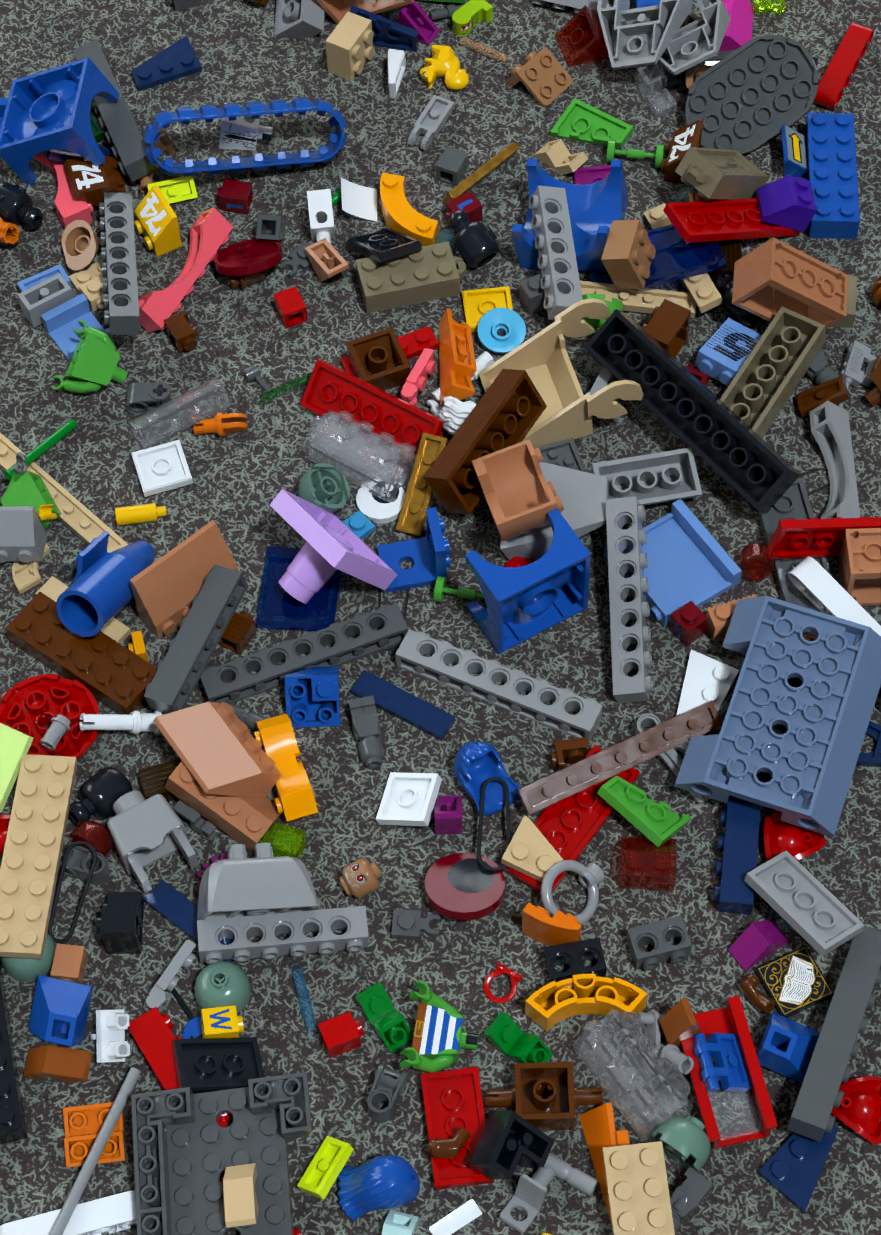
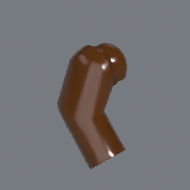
(756, 997)
(448, 1147)

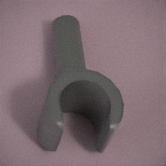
(252, 373)
(68, 566)

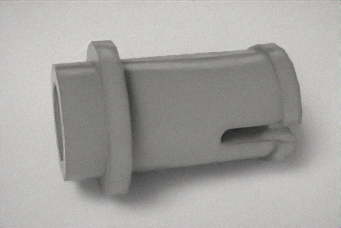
(55, 732)

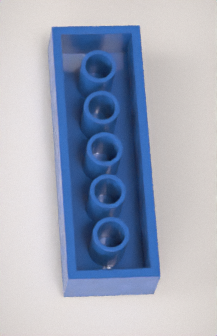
(832, 175)

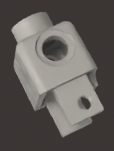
(147, 832)

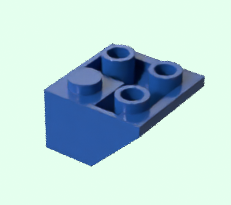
(313, 697)
(60, 1010)
(787, 1047)

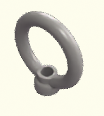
(589, 877)

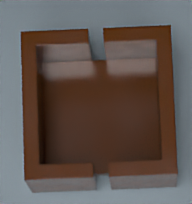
(669, 326)

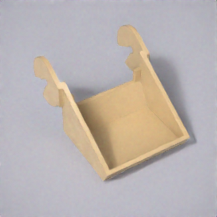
(552, 373)

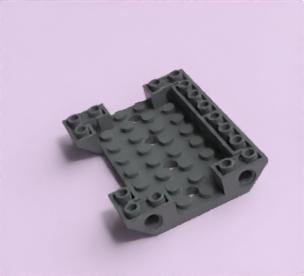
(186, 1152)

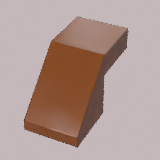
(679, 1023)
(58, 1062)

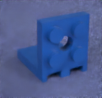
(428, 555)

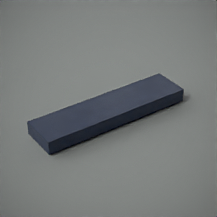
(404, 705)
(177, 910)

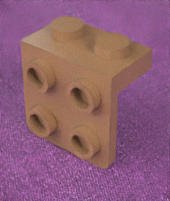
(541, 76)

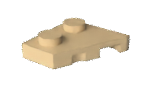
(530, 851)

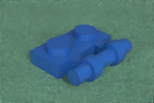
(729, 1062)

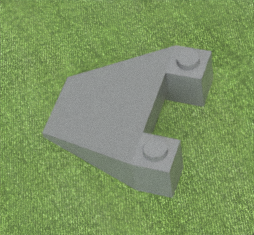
(640, 34)
(697, 39)
(583, 504)

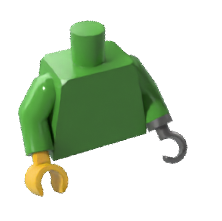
(30, 490)

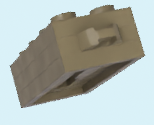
(720, 173)
(410, 278)

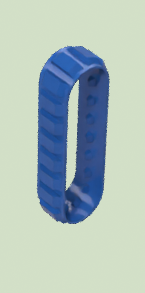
(237, 164)

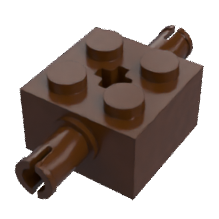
(547, 1078)

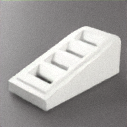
(396, 67)

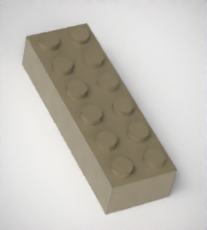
(774, 369)

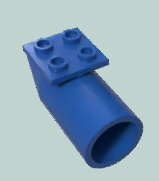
(101, 584)

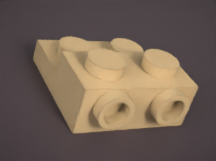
(90, 283)

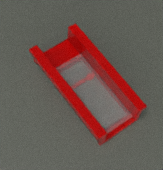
(731, 1116)

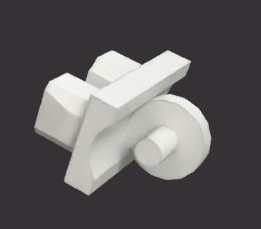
(111, 1036)

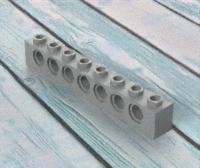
(618, 513)
(531, 706)

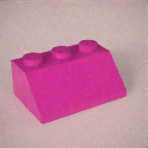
(740, 25)

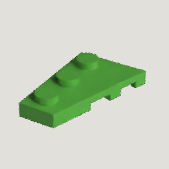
(590, 125)
(646, 815)

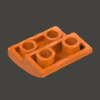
(550, 931)
(81, 1130)

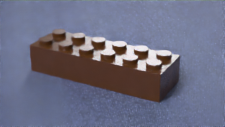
(495, 423)
(98, 662)

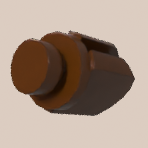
(246, 280)

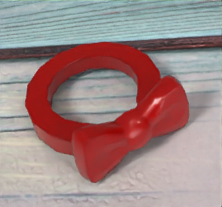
(501, 969)

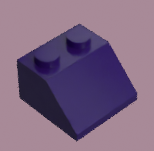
(787, 203)

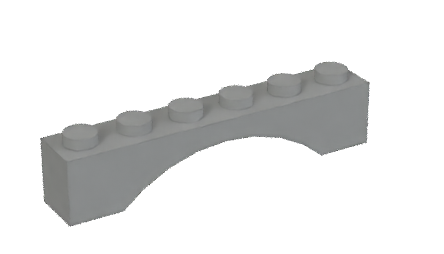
(833, 434)

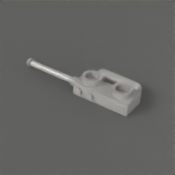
(851, 371)

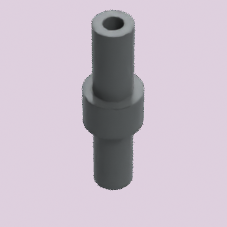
(447, 12)

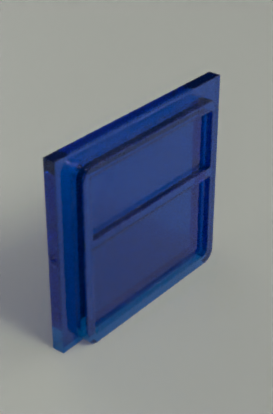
(679, 259)
(281, 610)

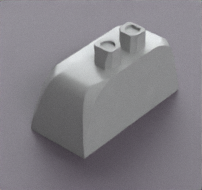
(255, 885)

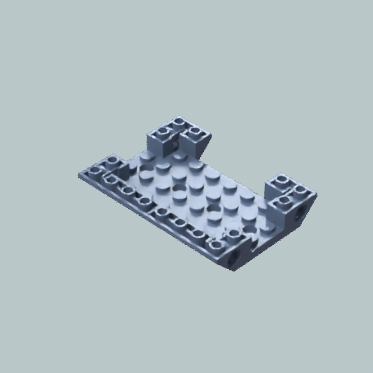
(822, 717)

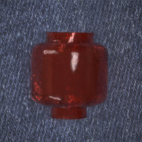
(755, 562)

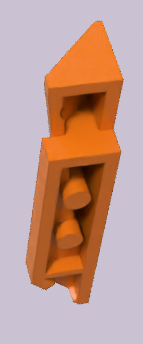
(455, 358)
(599, 1133)

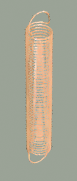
(484, 47)

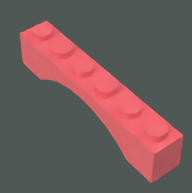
(67, 206)
(206, 237)

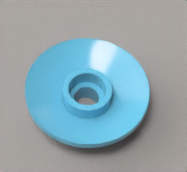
(501, 320)

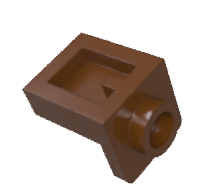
(570, 750)

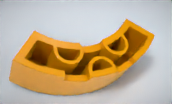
(401, 215)
(293, 786)
(583, 996)

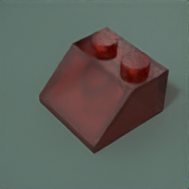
(582, 38)
(646, 865)

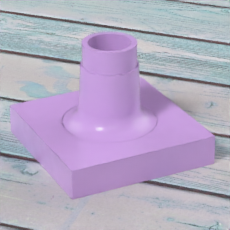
(327, 549)

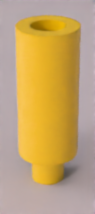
(139, 514)

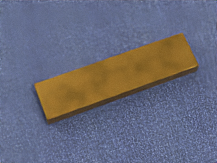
(483, 172)
(419, 492)

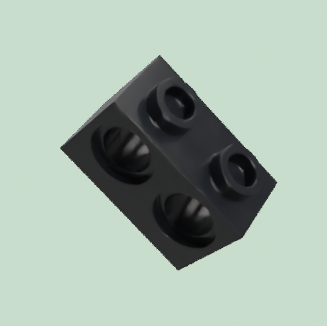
(572, 956)

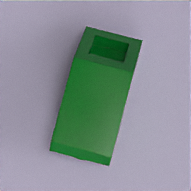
(383, 1017)
(515, 1043)

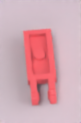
(418, 376)

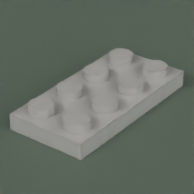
(804, 903)

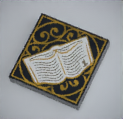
(794, 982)

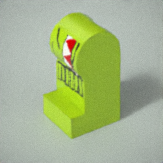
(470, 15)

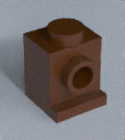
(181, 332)

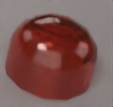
(94, 834)

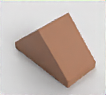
(325, 259)

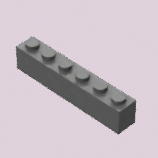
(196, 640)

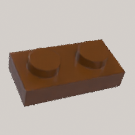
(832, 390)

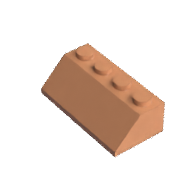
(239, 817)

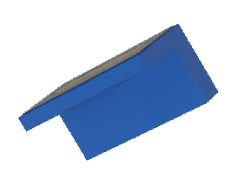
(793, 152)

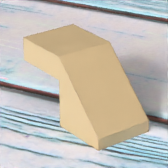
(559, 158)
(240, 1195)

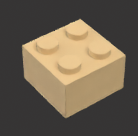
(350, 46)

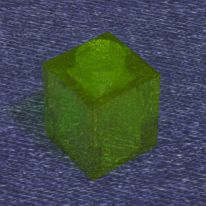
(286, 840)

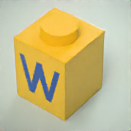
(221, 1022)

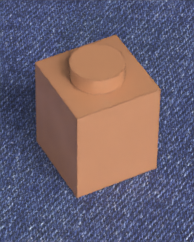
(69, 963)

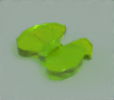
(766, 6)

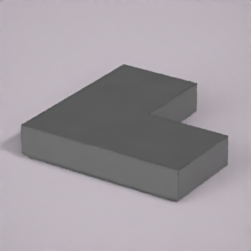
(563, 454)

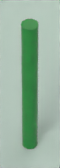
(45, 445)

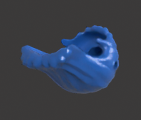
(475, 764)
(377, 1185)

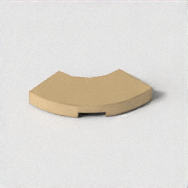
(26, 574)

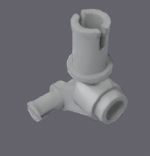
(671, 1051)

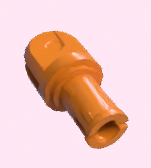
(222, 424)

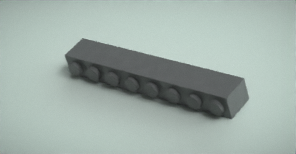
(117, 119)
(838, 1038)

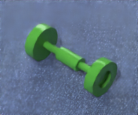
(635, 153)
(440, 590)

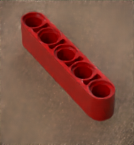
(843, 65)

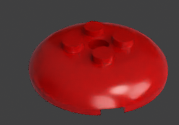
(38, 700)

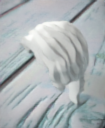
(453, 412)

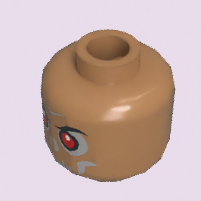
(360, 878)

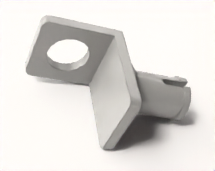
(529, 1197)

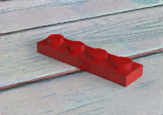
(411, 344)

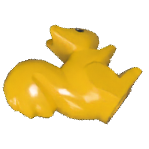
(444, 65)

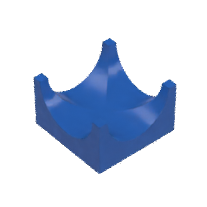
(52, 114)
(590, 212)
(535, 595)

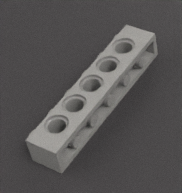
(555, 249)
(294, 924)

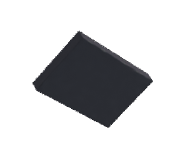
(384, 244)
(216, 1063)

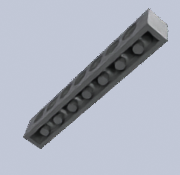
(120, 264)
(288, 651)

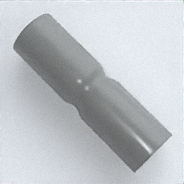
(571, 1175)

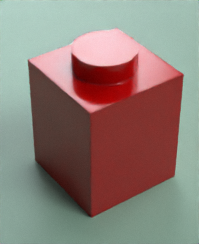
(290, 307)
(341, 1034)

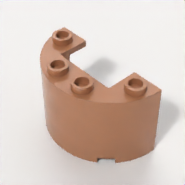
(516, 489)

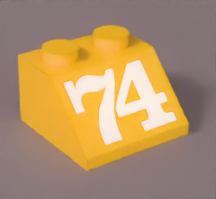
(157, 223)

